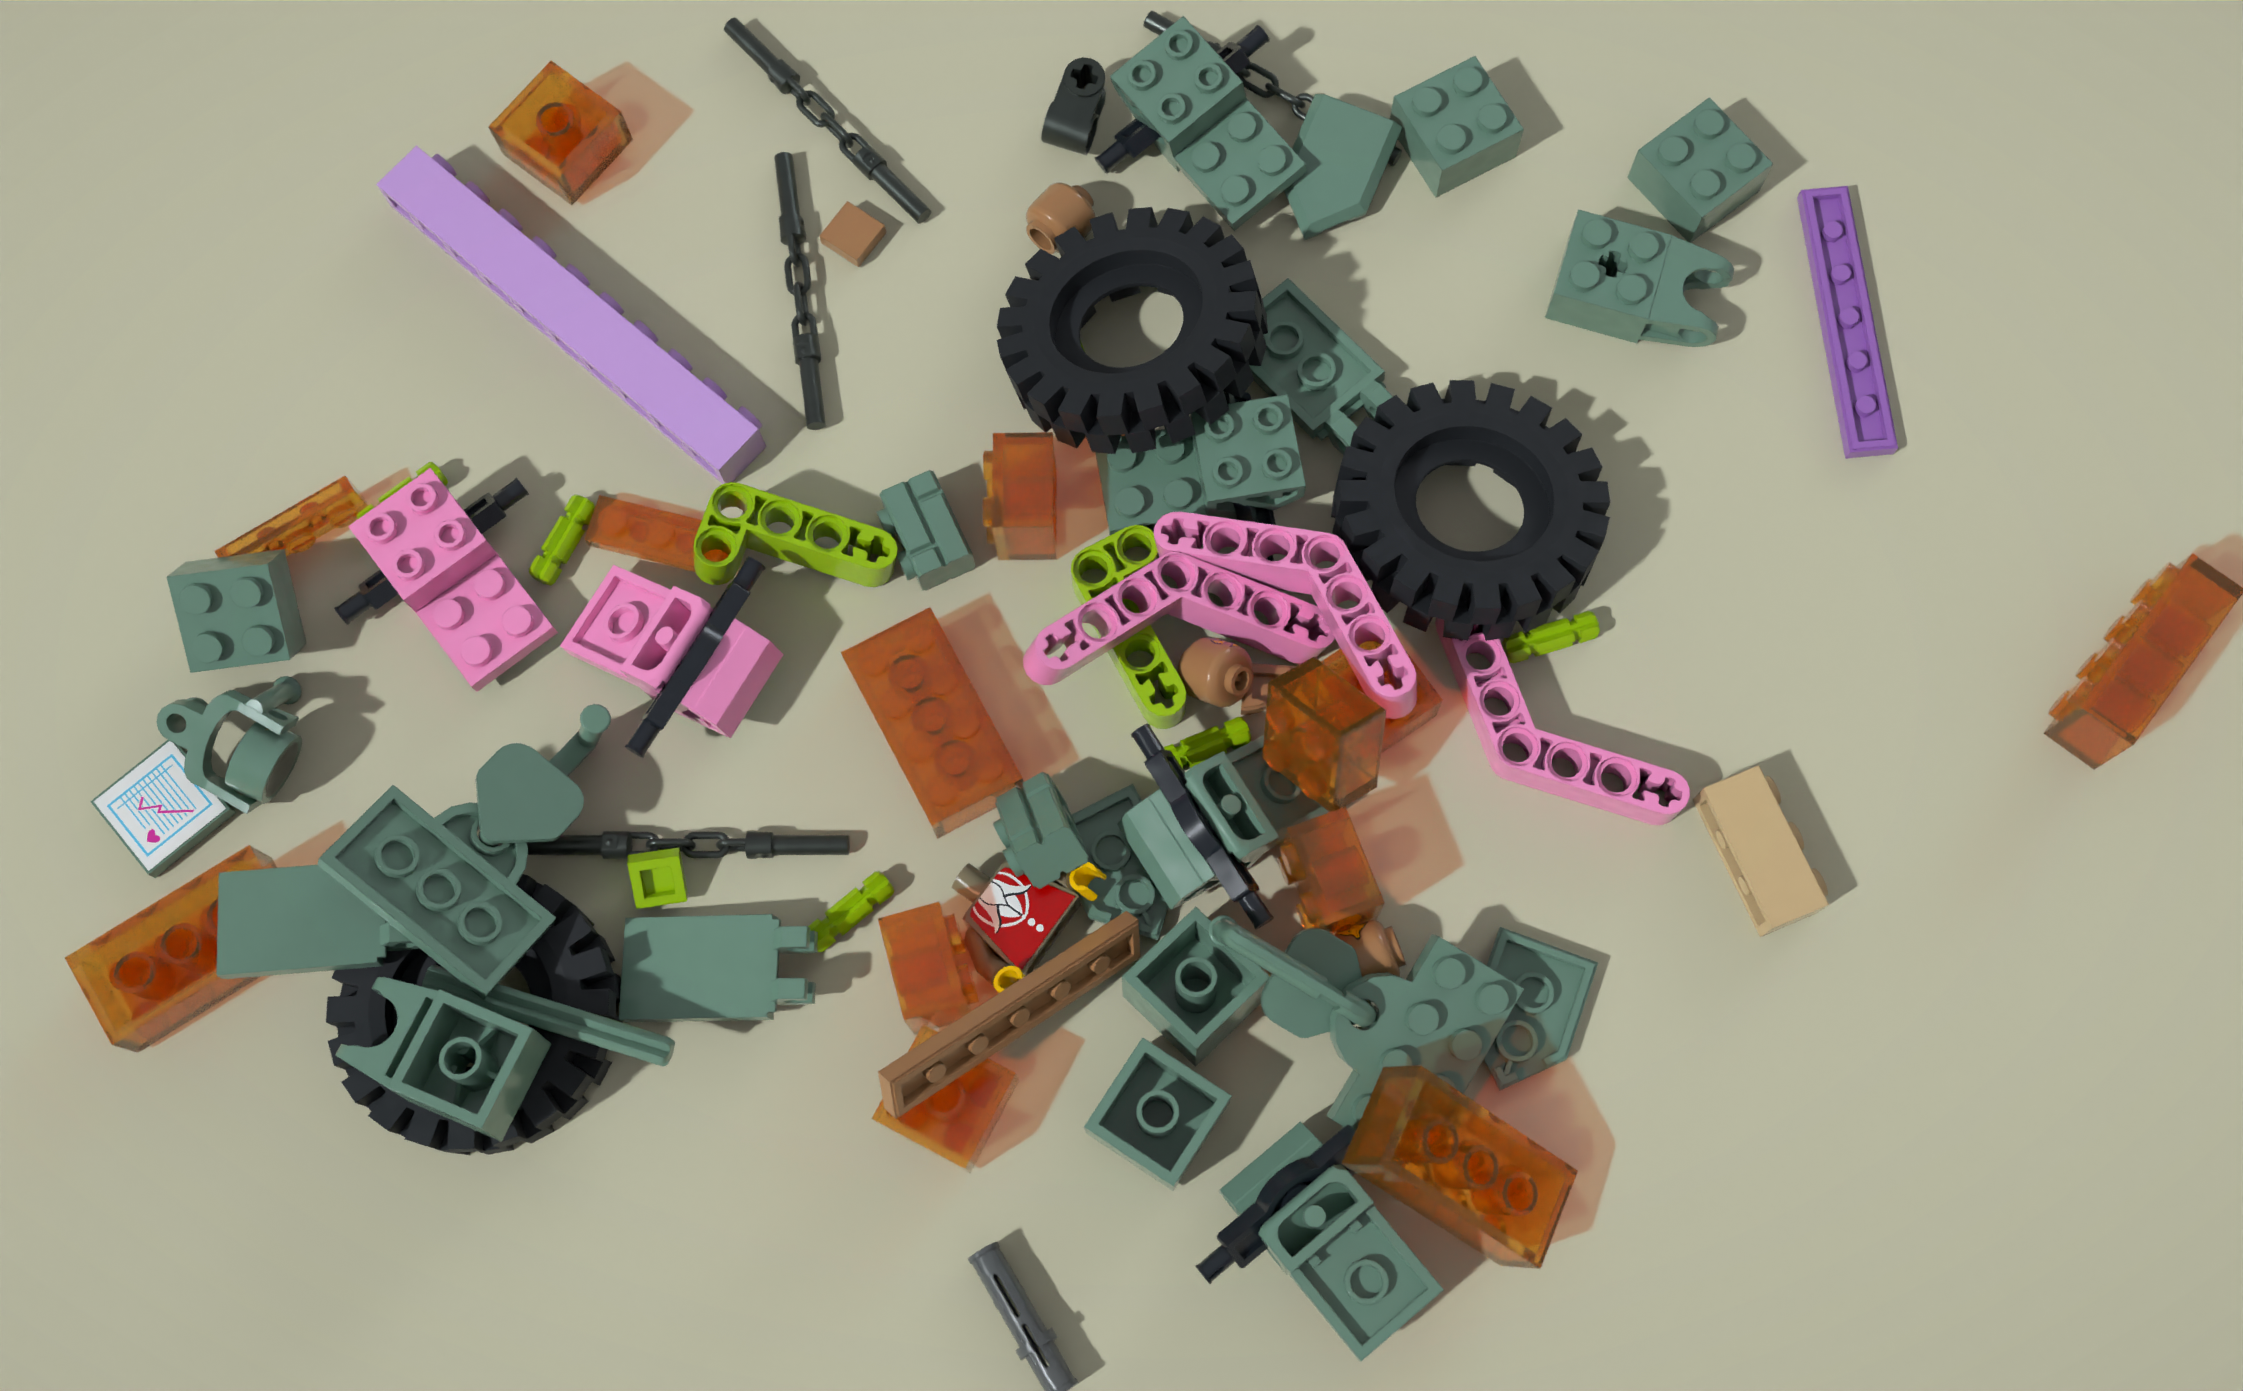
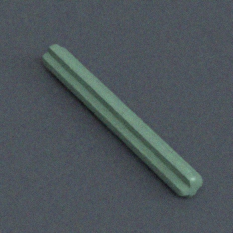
(560, 1018)

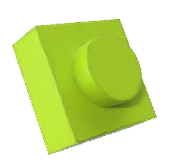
(657, 878)

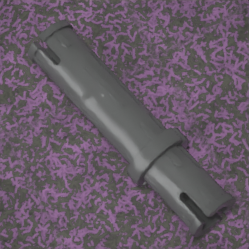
(990, 1264)

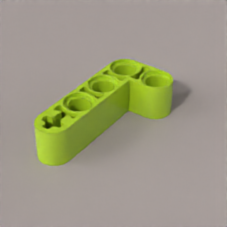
(794, 546)
(1110, 558)

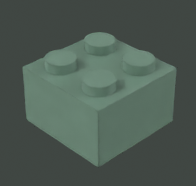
(1456, 126)
(1699, 170)
(236, 610)
(1194, 988)
(1157, 1113)

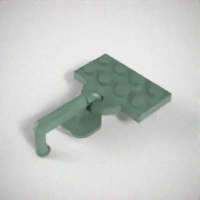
(460, 889)
(1433, 1018)

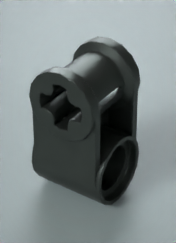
(1075, 110)

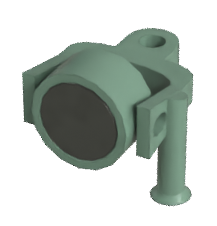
(262, 756)

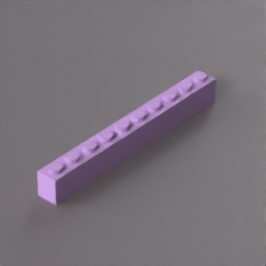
(573, 316)

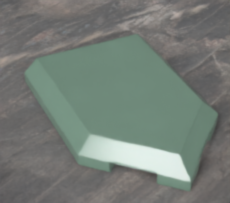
(1344, 162)
(1127, 881)
(1547, 1011)

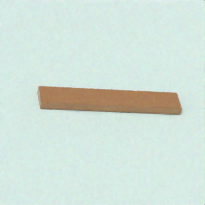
(1009, 1015)

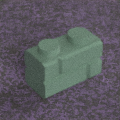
(926, 530)
(1038, 831)

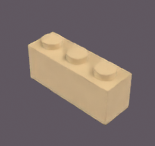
(1761, 850)

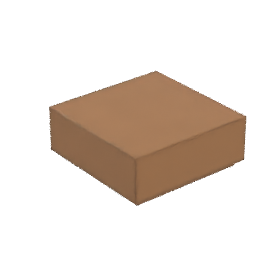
(853, 234)

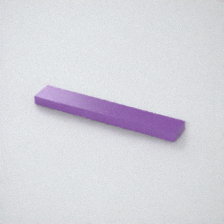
(1847, 322)

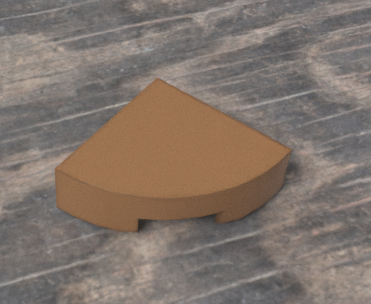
(1256, 697)

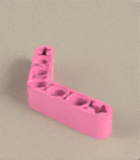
(1298, 573)
(1293, 633)
(1543, 747)

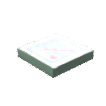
(160, 810)

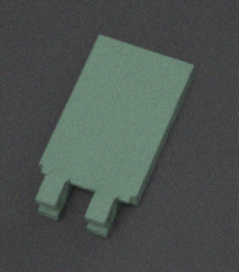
(1316, 367)
(296, 924)
(710, 968)

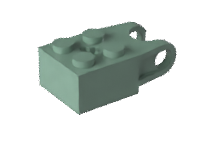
(1633, 283)
(434, 1046)

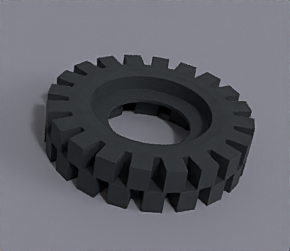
(1102, 402)
(1492, 587)
(564, 966)

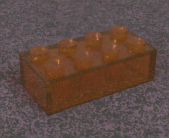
(2142, 660)
(933, 721)
(161, 961)
(1460, 1166)

